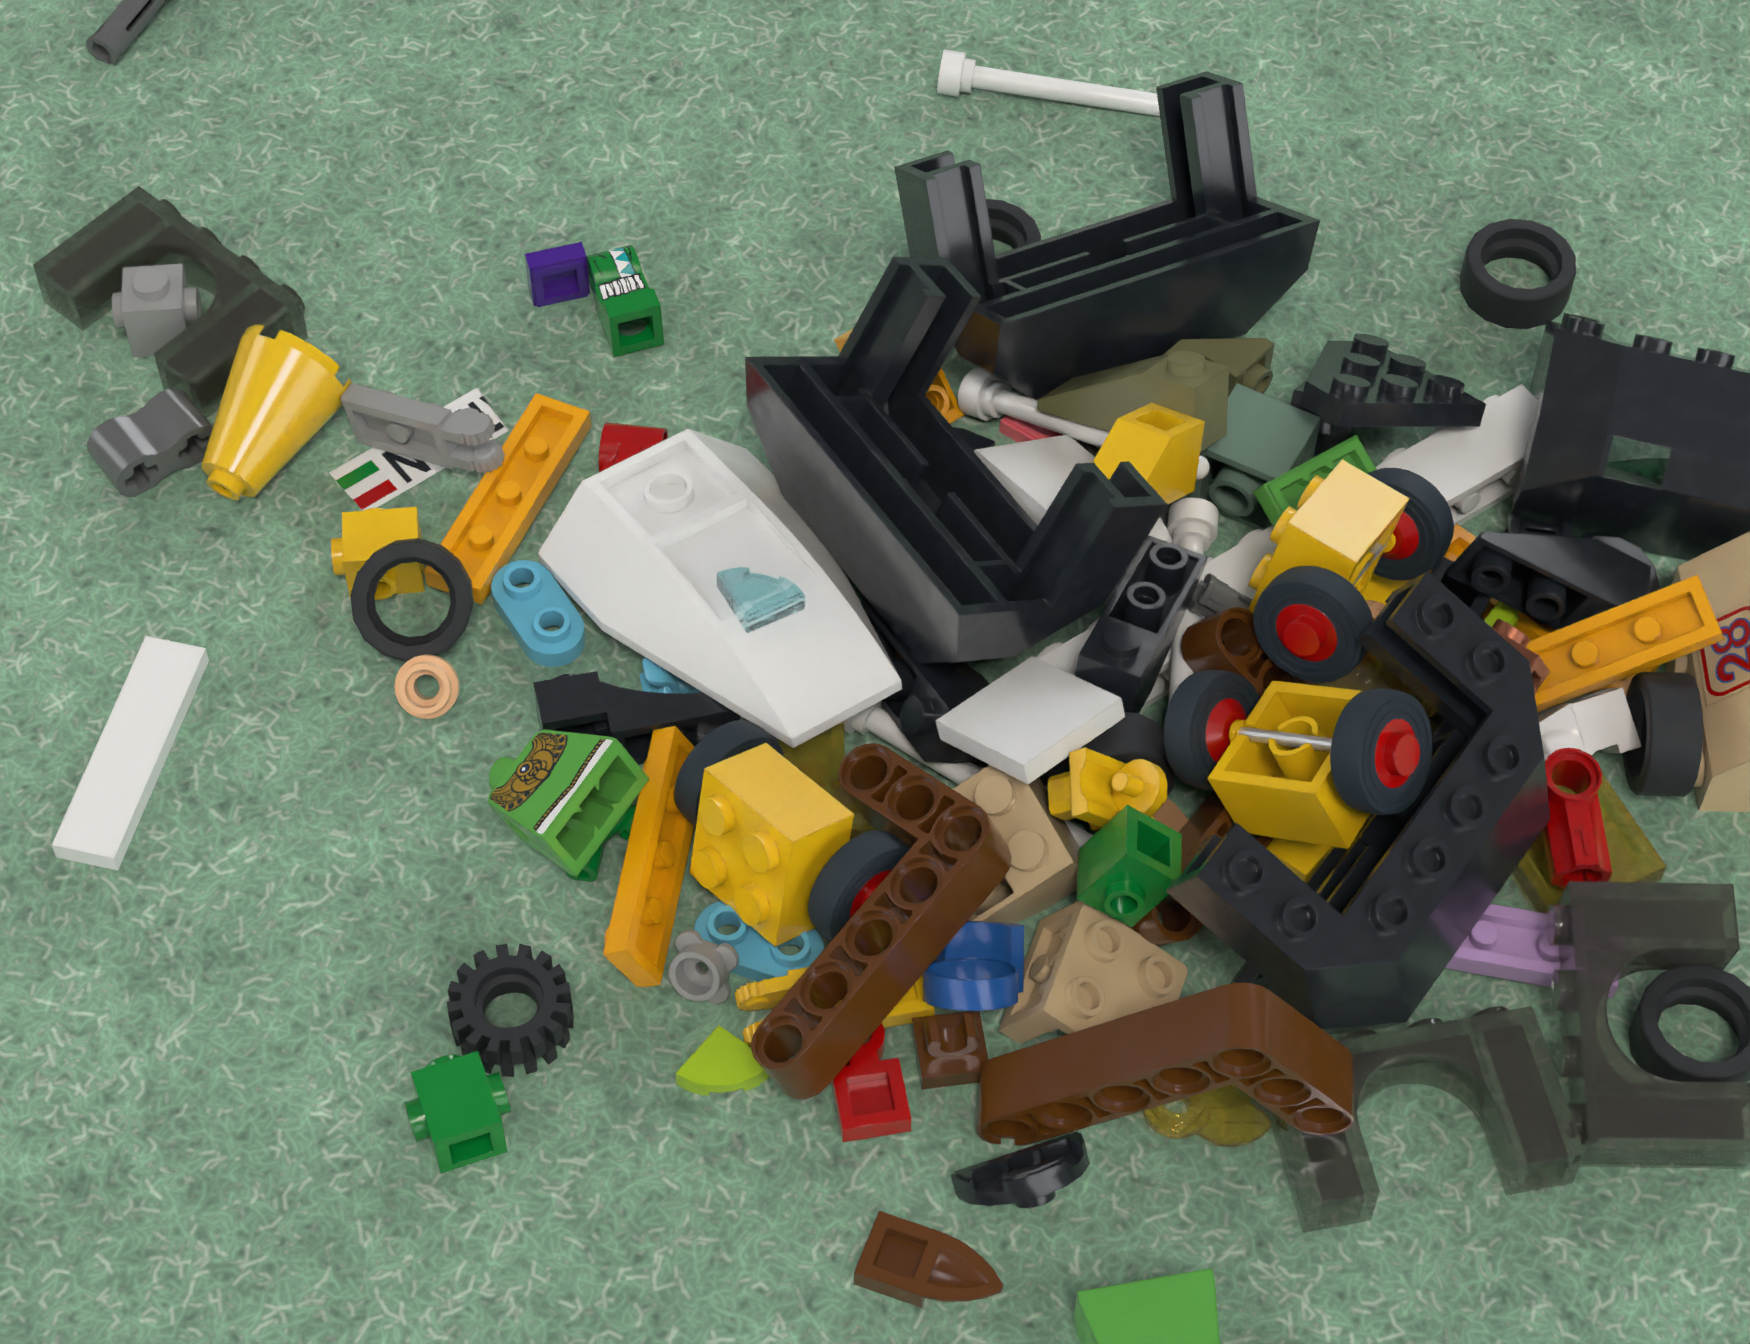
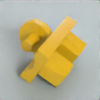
(1103, 786)

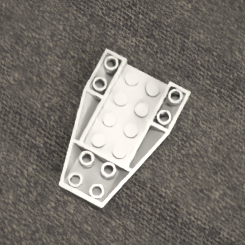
(644, 564)

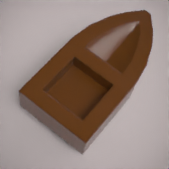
(922, 1263)

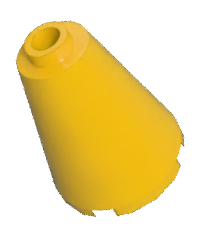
(269, 410)

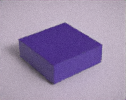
(557, 274)

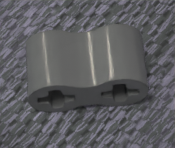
(150, 443)

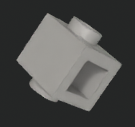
(154, 306)

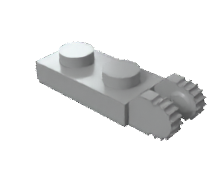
(422, 430)

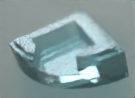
(759, 597)

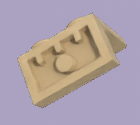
(1088, 972)

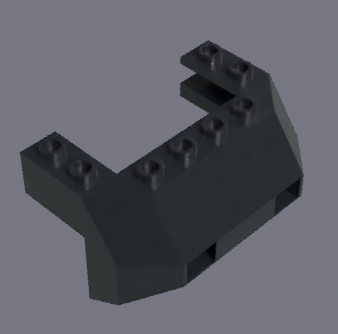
(1128, 283)
(1643, 393)
(910, 501)
(1394, 907)

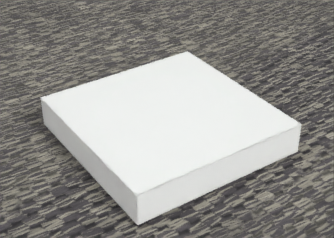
(1030, 719)

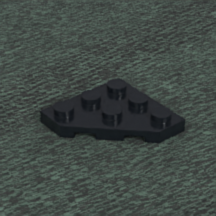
(1373, 387)

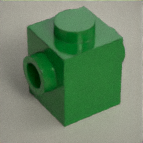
(1128, 865)
(458, 1110)

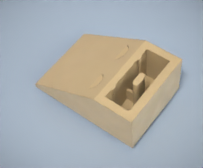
(1040, 846)

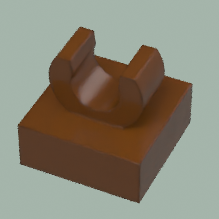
(949, 1048)

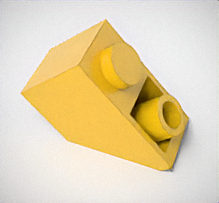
(1159, 445)

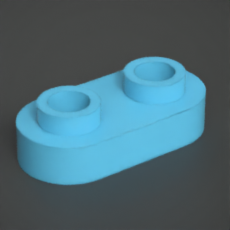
(536, 607)
(756, 955)

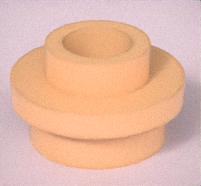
(409, 695)

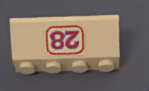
(1723, 677)

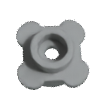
(691, 979)

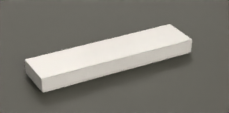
(130, 753)

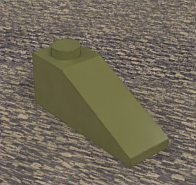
(1172, 380)

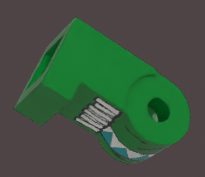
(624, 296)

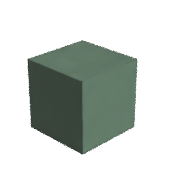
(1260, 445)

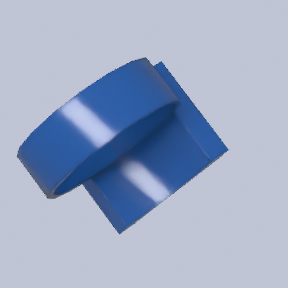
(978, 968)

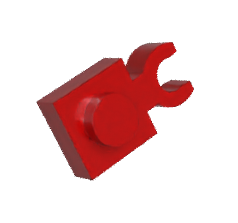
(871, 1093)

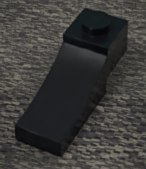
(598, 708)

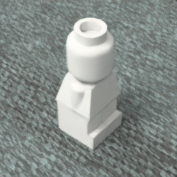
(1590, 724)

